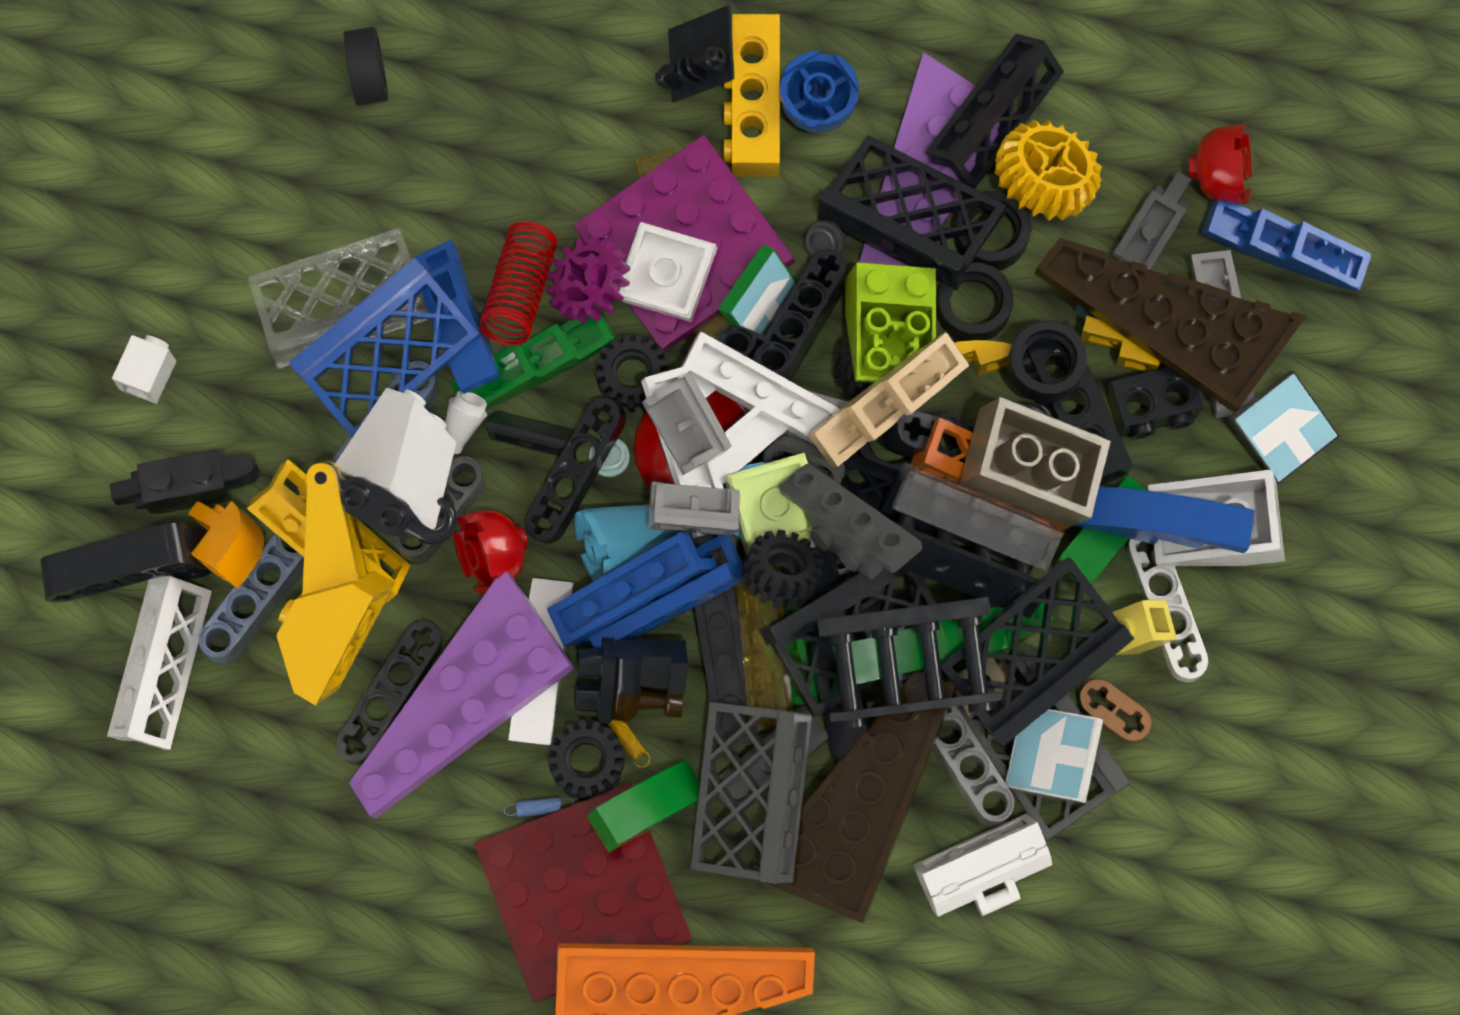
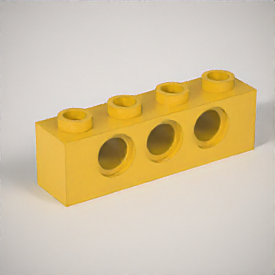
(758, 155)

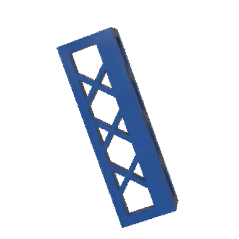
(628, 589)
(680, 600)

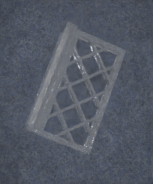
(290, 343)

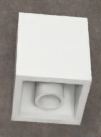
(402, 452)

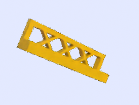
(286, 516)

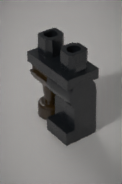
(624, 671)

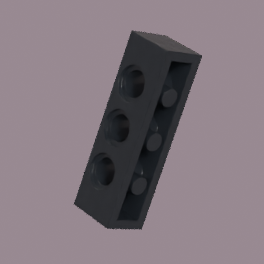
(1094, 412)

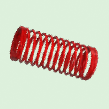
(508, 312)

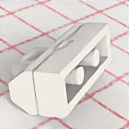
(981, 863)

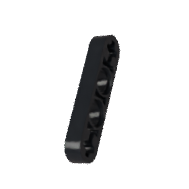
(569, 467)
(384, 689)

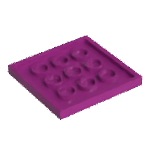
(698, 199)

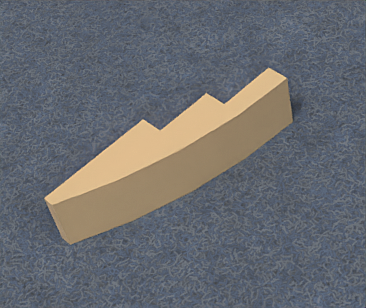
(887, 399)

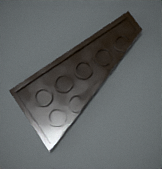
(1185, 324)

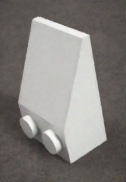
(1245, 490)

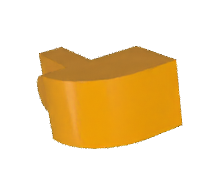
(231, 544)

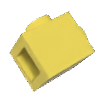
(1149, 625)

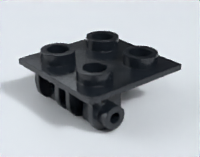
(699, 55)

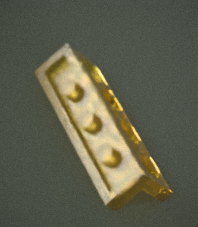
(764, 674)

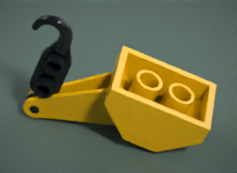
(339, 596)

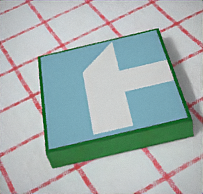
(759, 292)

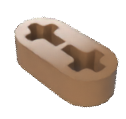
(1120, 703)

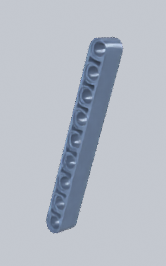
(273, 557)

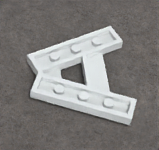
(773, 403)

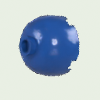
(818, 91)

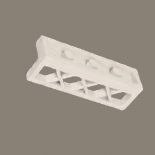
(146, 659)

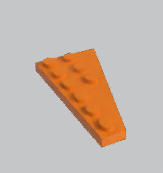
(678, 978)

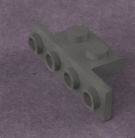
(849, 525)

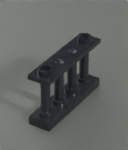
(961, 569)
(926, 623)

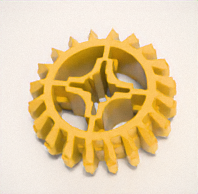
(1071, 175)

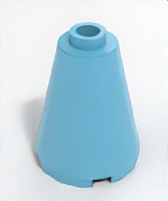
(615, 536)

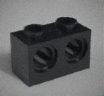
(1150, 391)

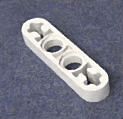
(1177, 604)

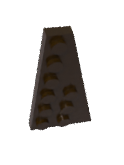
(861, 807)

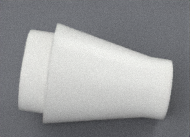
(464, 416)

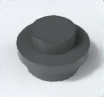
(823, 236)

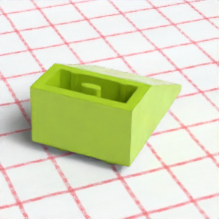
(888, 315)

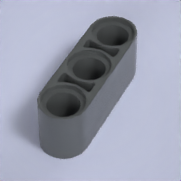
(461, 500)

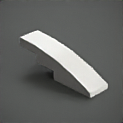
(536, 720)

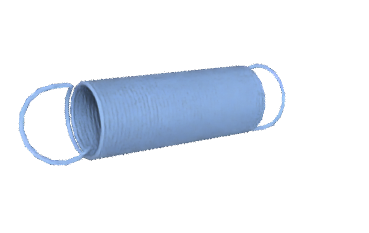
(538, 806)

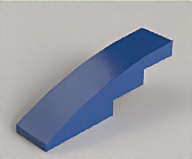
(1287, 245)
(1170, 518)

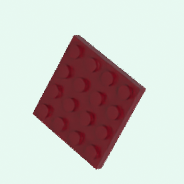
(565, 887)

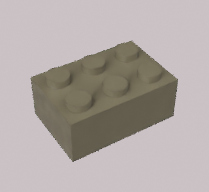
(1035, 462)

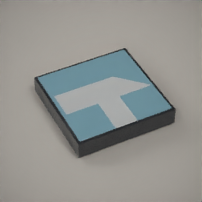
(1283, 427)

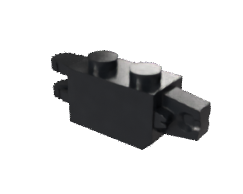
(184, 480)

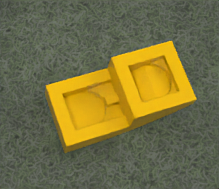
(985, 355)
(1129, 355)

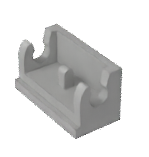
(687, 424)
(694, 509)

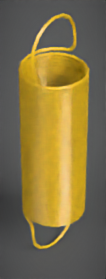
(627, 739)

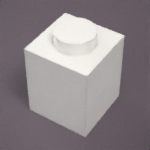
(144, 368)

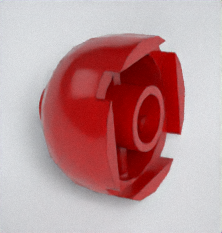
(1223, 164)
(489, 547)

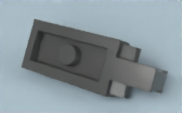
(1154, 223)

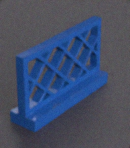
(369, 317)

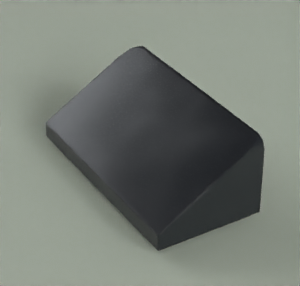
(528, 433)

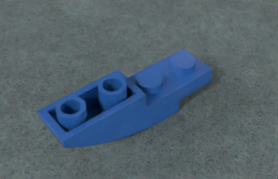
(476, 363)

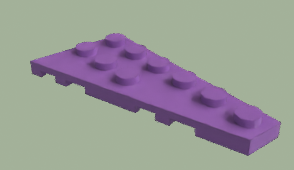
(931, 104)
(479, 681)

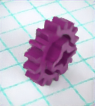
(588, 279)

